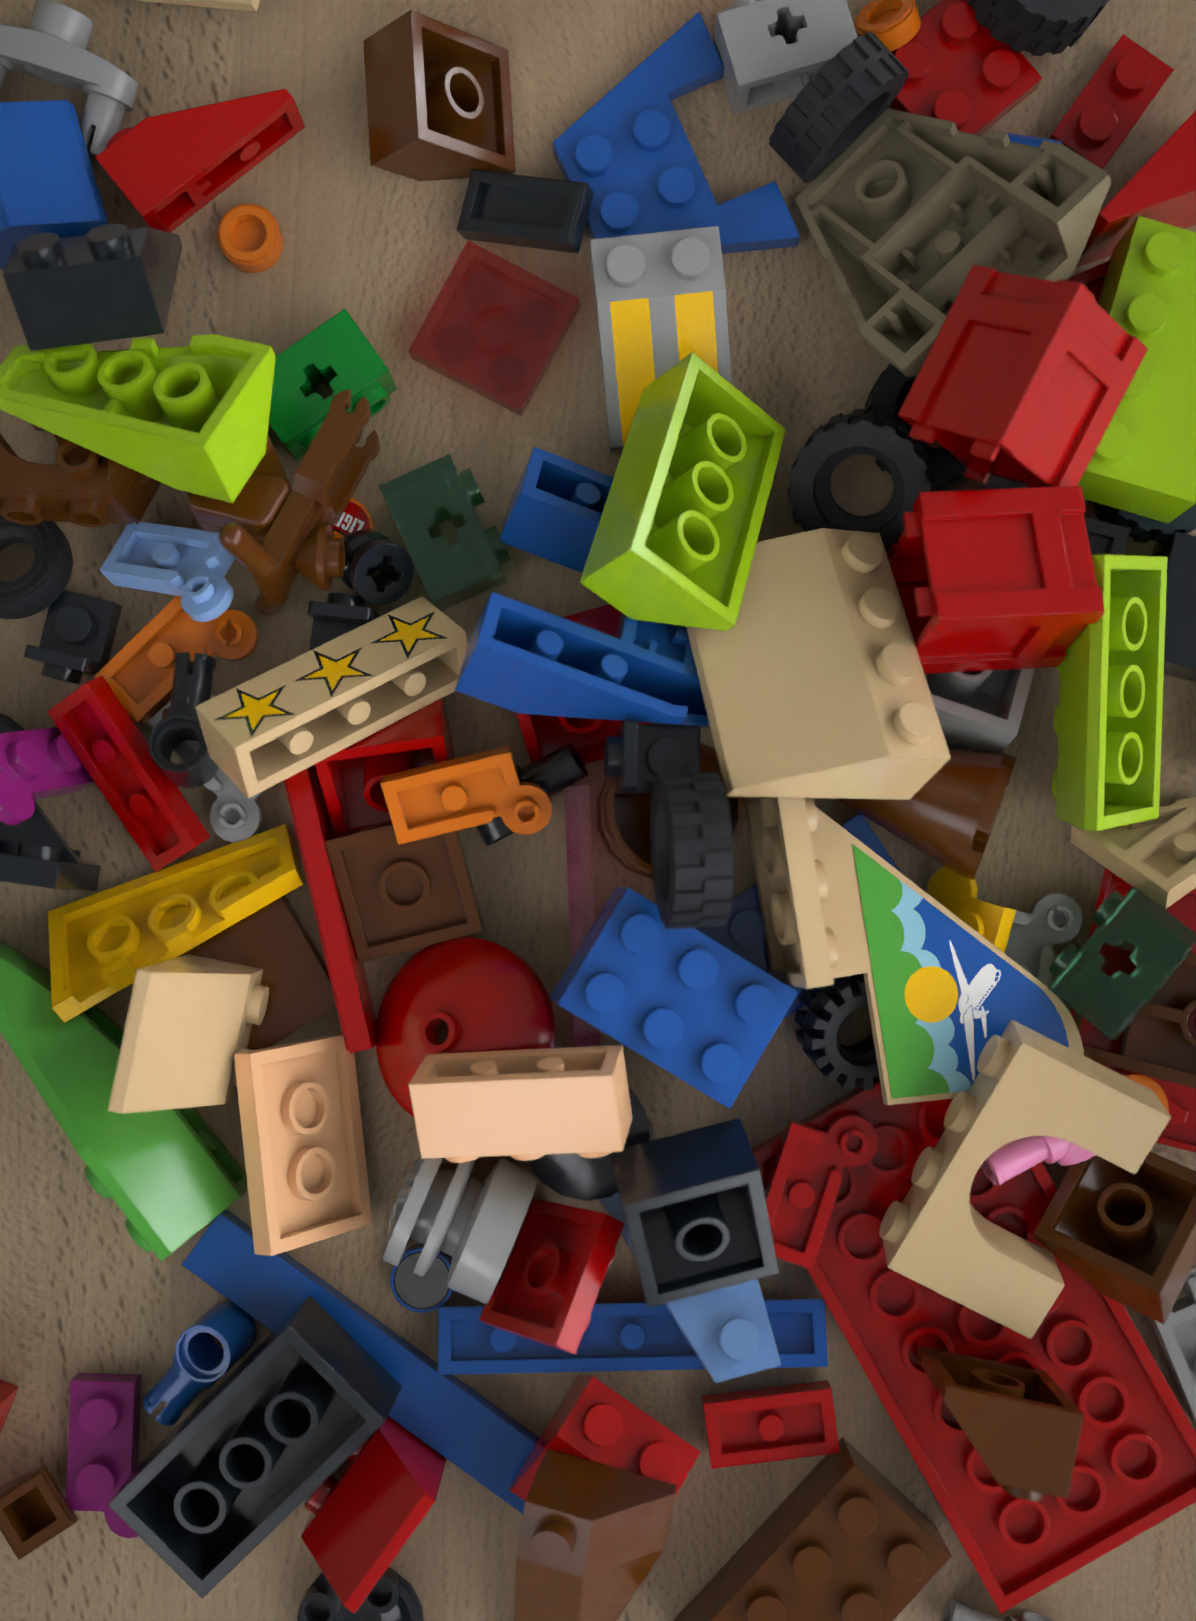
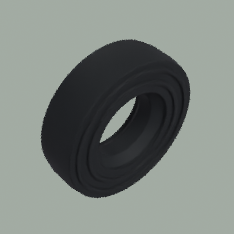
(47, 575)

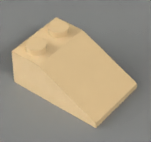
(184, 1034)

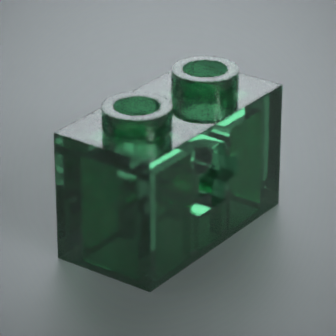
(431, 497)
(1116, 1000)

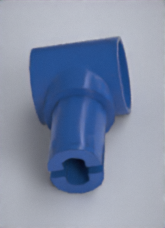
(200, 1361)

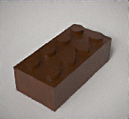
(829, 1552)

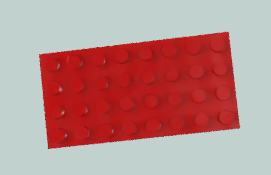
(1134, 1437)

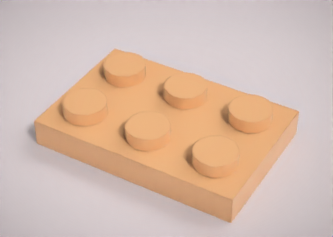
(302, 1143)

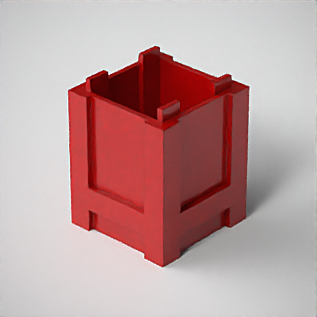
(1022, 379)
(996, 577)

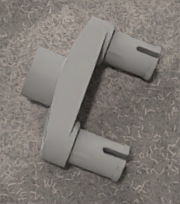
(58, 53)

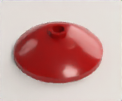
(478, 990)

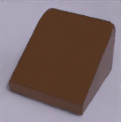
(33, 1511)

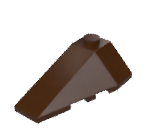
(587, 1539)

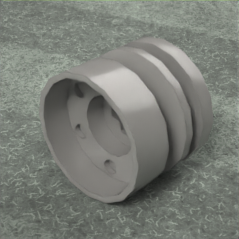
(461, 1218)

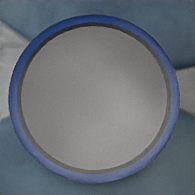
(418, 1292)

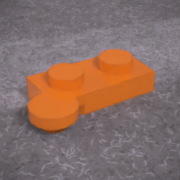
(145, 668)
(464, 795)

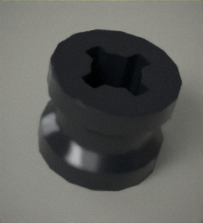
(372, 550)

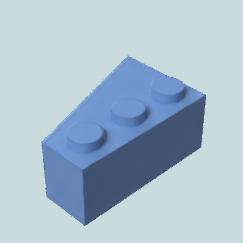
(722, 1326)

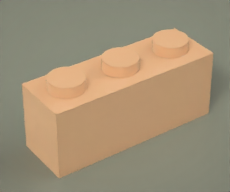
(522, 1103)

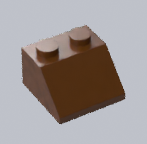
(437, 101)
(1126, 1230)
(1013, 1419)

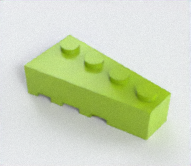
(1150, 444)

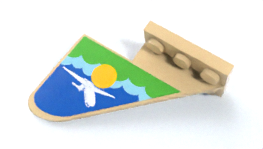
(927, 974)

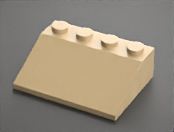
(819, 677)

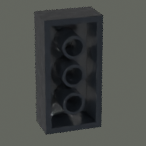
(256, 1447)

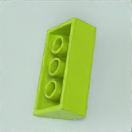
(686, 502)
(1114, 701)

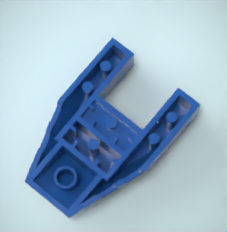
(560, 667)

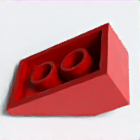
(1158, 191)

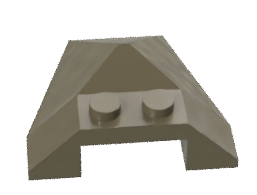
(925, 203)

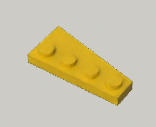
(162, 915)

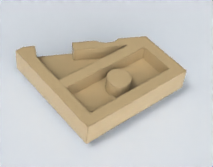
(1149, 854)

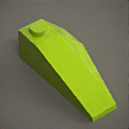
(167, 412)

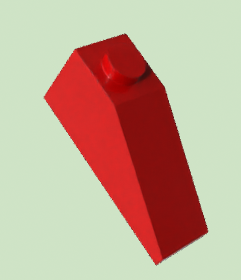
(190, 156)

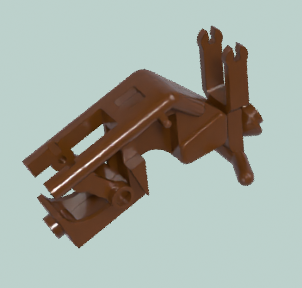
(266, 527)

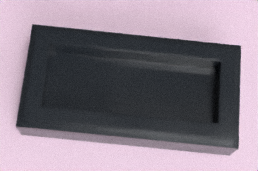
(525, 211)

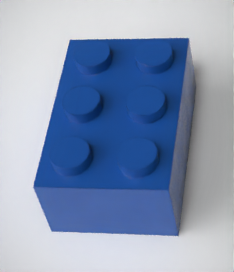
(673, 996)

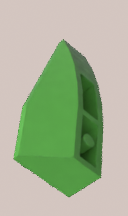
(156, 1165)

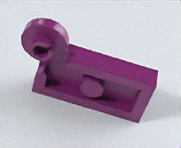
(36, 767)
(102, 1442)

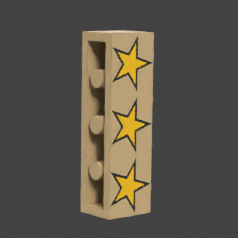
(333, 695)

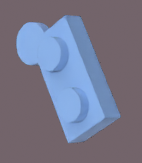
(173, 563)

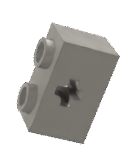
(777, 47)

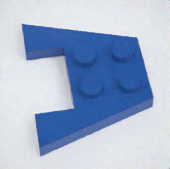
(645, 167)

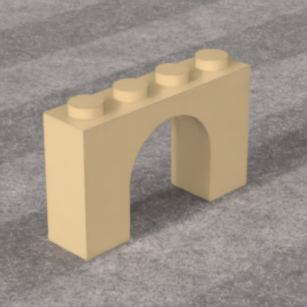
(1022, 1091)

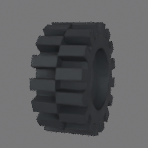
(820, 1030)

